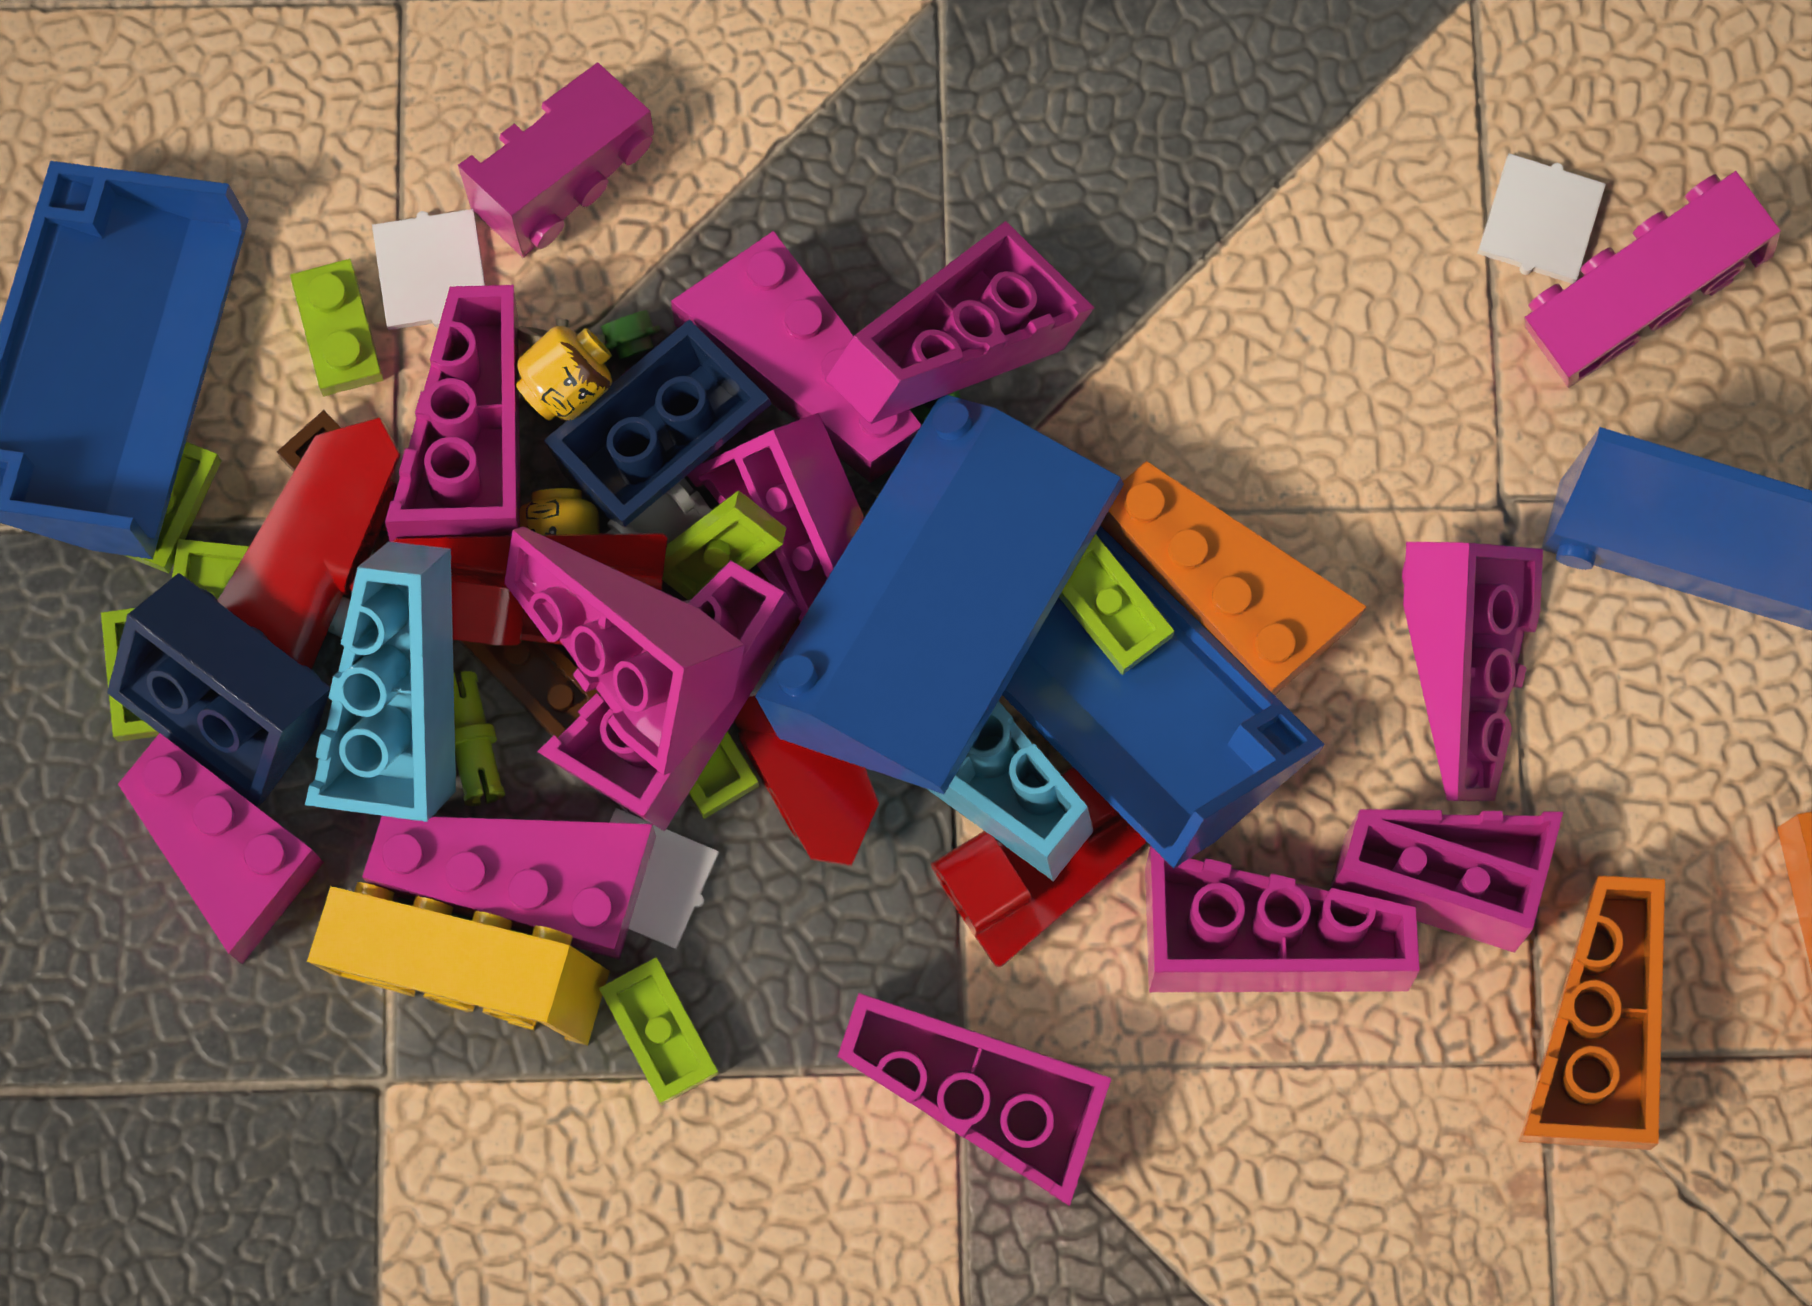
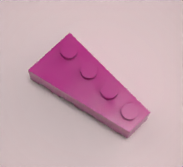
(1652, 277)
(960, 327)
(786, 342)
(466, 432)
(596, 755)
(527, 871)
(1268, 934)
(995, 1094)

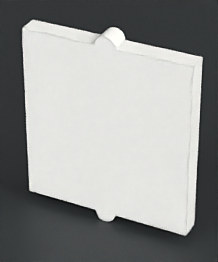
(1541, 218)
(421, 261)
(670, 884)

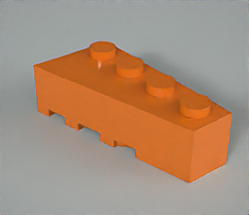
(1229, 578)
(1605, 1039)

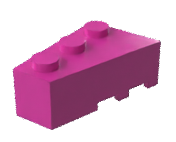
(558, 160)
(801, 485)
(220, 845)
(1459, 871)

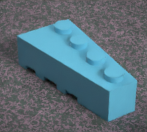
(394, 691)
(1019, 797)

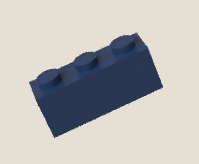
(655, 424)
(216, 687)

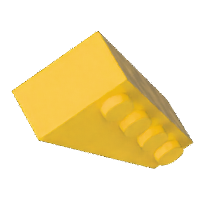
(459, 960)

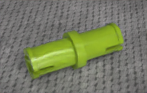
(474, 744)

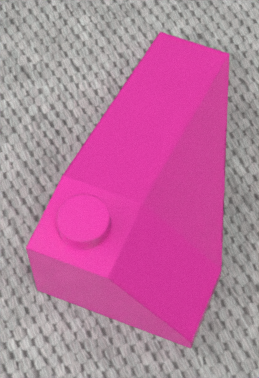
(1466, 634)
(645, 652)

